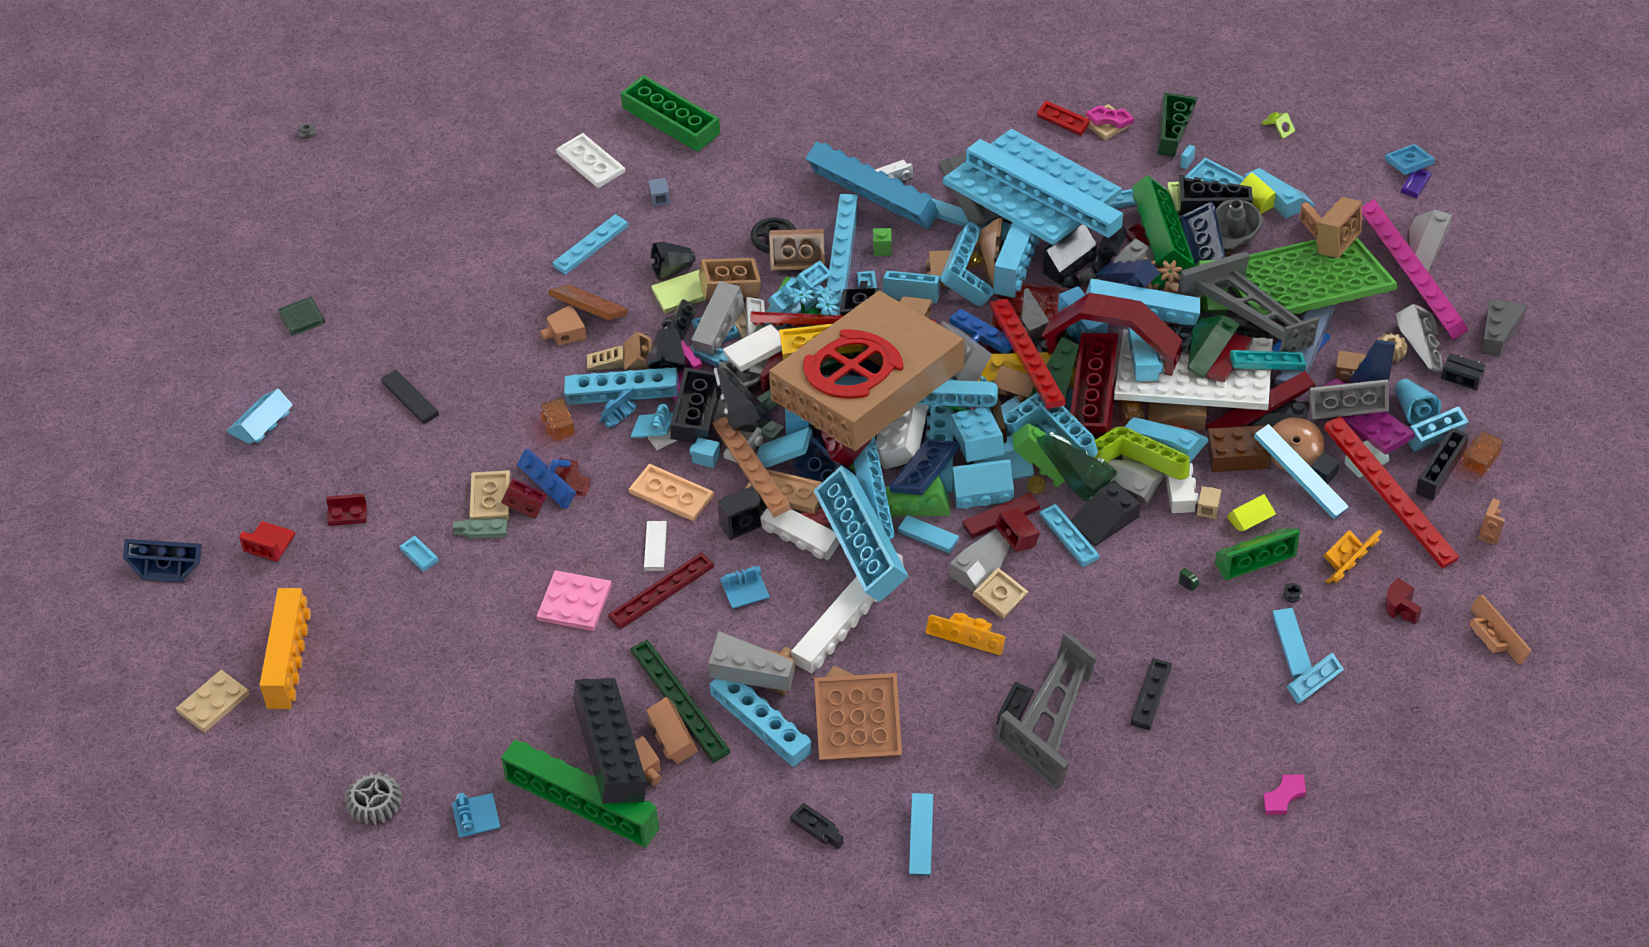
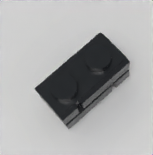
(1463, 371)

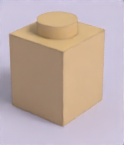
(1209, 502)

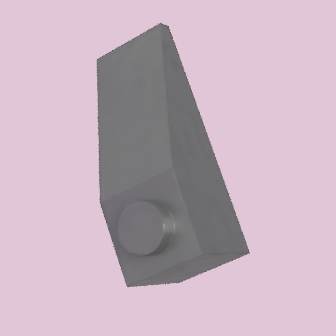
(1033, 317)

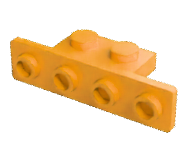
(1345, 551)
(966, 631)

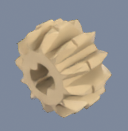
(1400, 345)

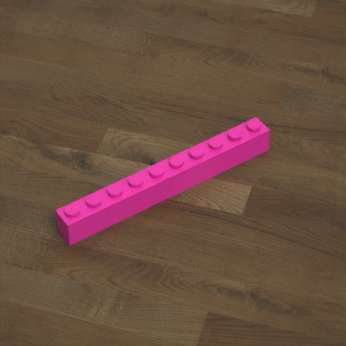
(1414, 270)

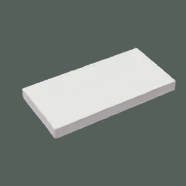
(590, 160)

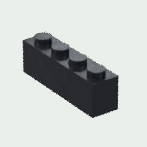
(1442, 464)

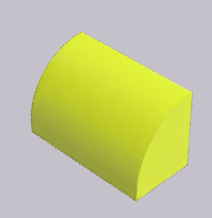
(1262, 194)
(1251, 513)

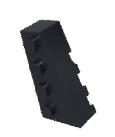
(1196, 193)

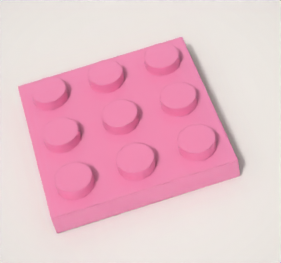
(574, 600)

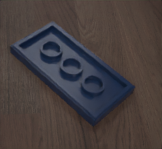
(1203, 233)
(924, 467)

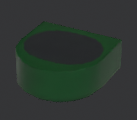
(1188, 579)

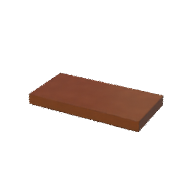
(588, 302)

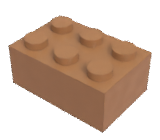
(1339, 227)
(796, 248)
(734, 271)

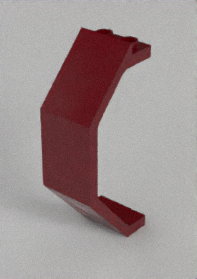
(1118, 312)

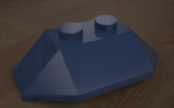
(162, 559)

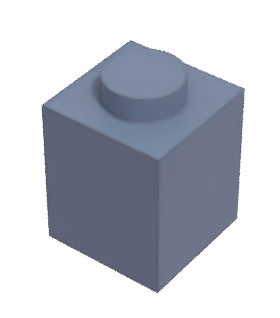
(659, 192)

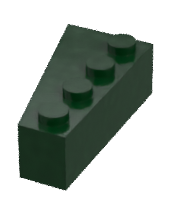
(1173, 121)
(1062, 365)

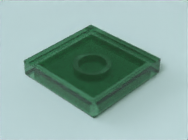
(301, 316)

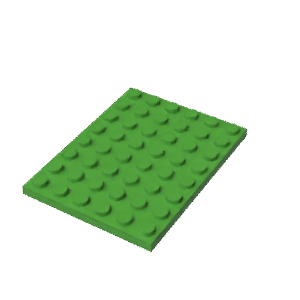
(1308, 280)

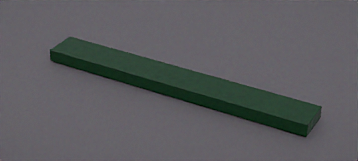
(672, 689)

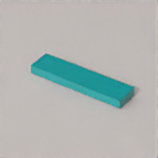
(1267, 360)

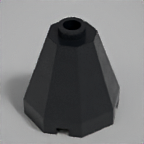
(670, 259)
(667, 351)

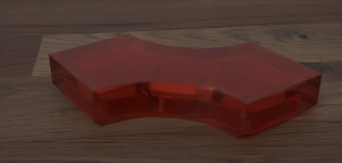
(574, 478)

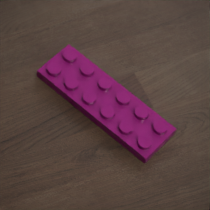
(1378, 428)

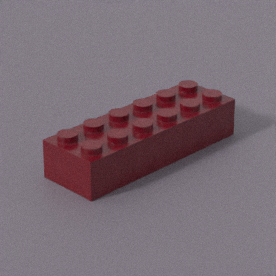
(1096, 381)

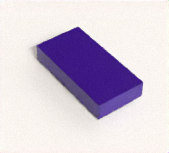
(1416, 183)

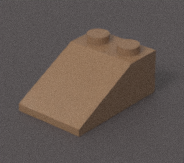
(1178, 414)

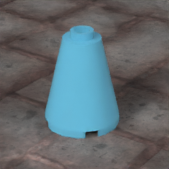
(1416, 401)

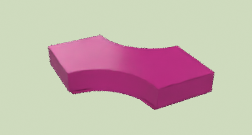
(1102, 115)
(1278, 800)

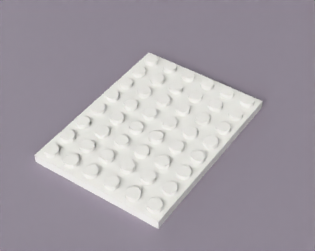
(1242, 388)

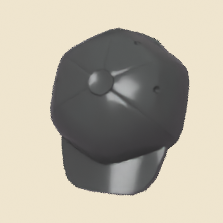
(1238, 223)

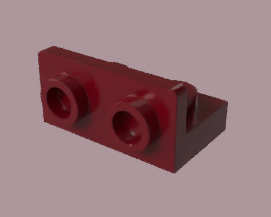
(523, 498)
(346, 509)

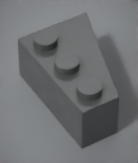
(1500, 325)

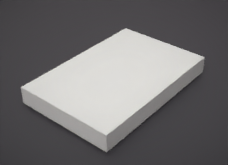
(754, 348)

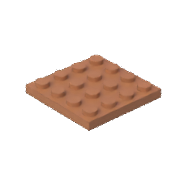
(858, 716)

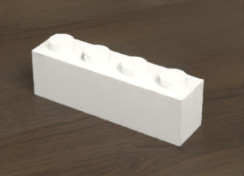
(1181, 493)
(803, 532)

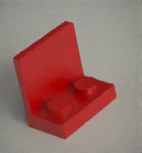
(267, 541)

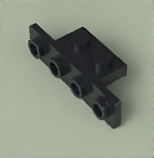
(1108, 248)
(681, 318)

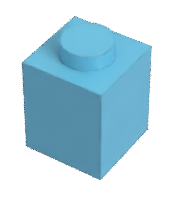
(705, 452)

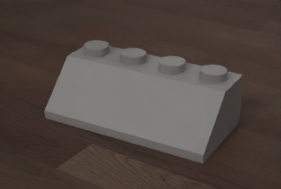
(1349, 399)

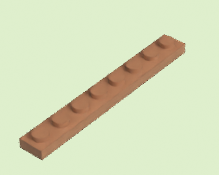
(752, 468)

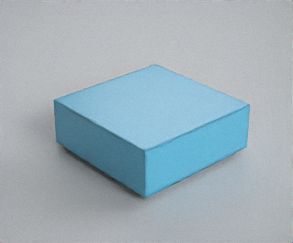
(1187, 156)

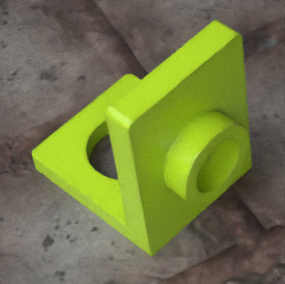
(1278, 119)

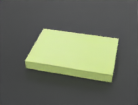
(674, 290)

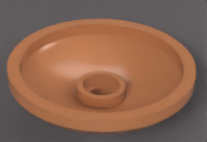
(1310, 437)

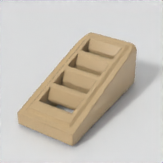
(616, 361)

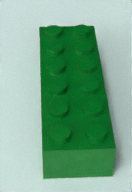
(670, 113)
(1162, 224)

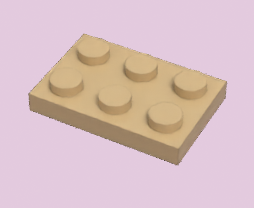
(487, 494)
(212, 701)

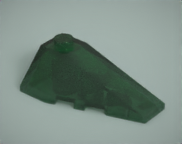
(1079, 470)

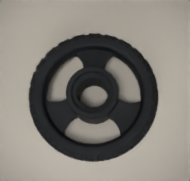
(769, 224)

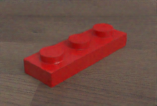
(1063, 118)

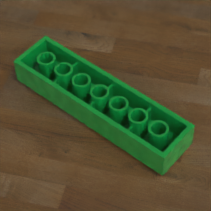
(577, 793)

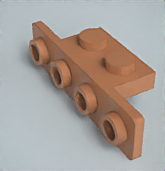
(1496, 631)

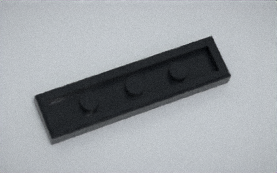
(409, 396)
(1151, 694)

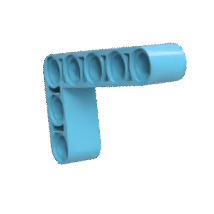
(955, 273)
(1034, 411)

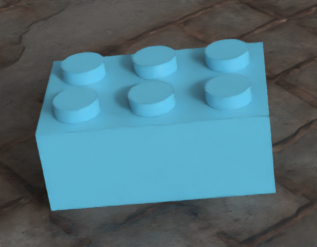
(977, 434)

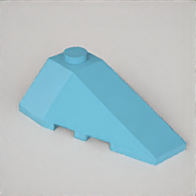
(1287, 198)
(1177, 438)

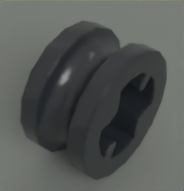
(1292, 587)

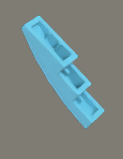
(808, 278)
(921, 834)

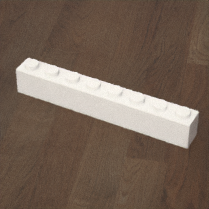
(833, 626)

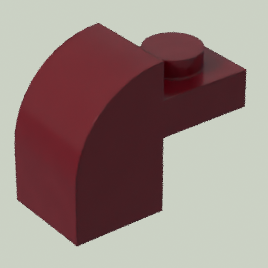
(1399, 602)

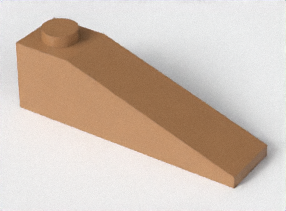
(990, 248)

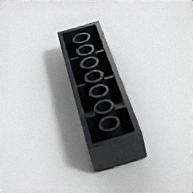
(609, 741)

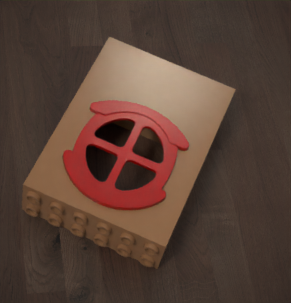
(909, 348)

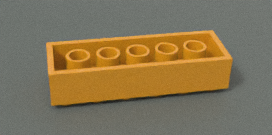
(285, 648)

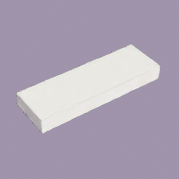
(655, 546)

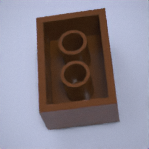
(1236, 449)

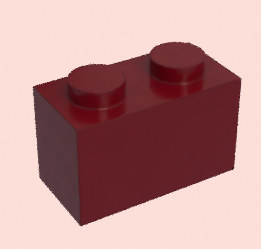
(1017, 529)

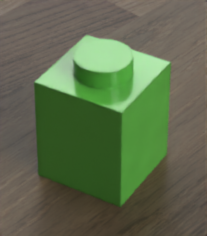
(882, 242)

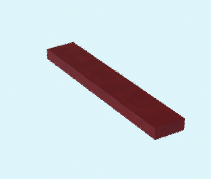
(1277, 397)
(660, 591)

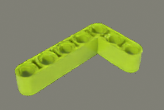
(1144, 450)

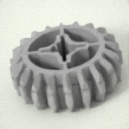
(377, 802)

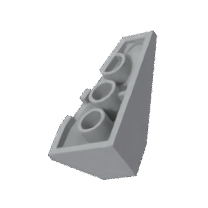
(1428, 235)
(1420, 330)
(1137, 479)
(979, 560)

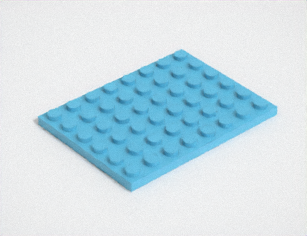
(1019, 207)

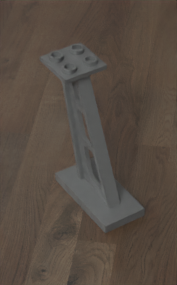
(1231, 271)
(1019, 736)

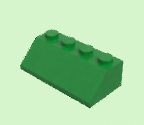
(1257, 552)

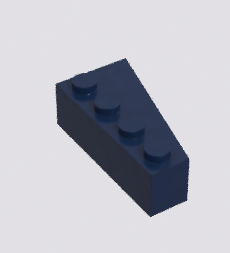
(1129, 273)

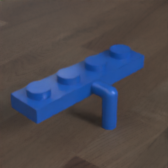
(981, 331)
(546, 477)

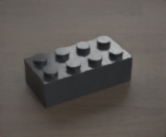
(695, 406)

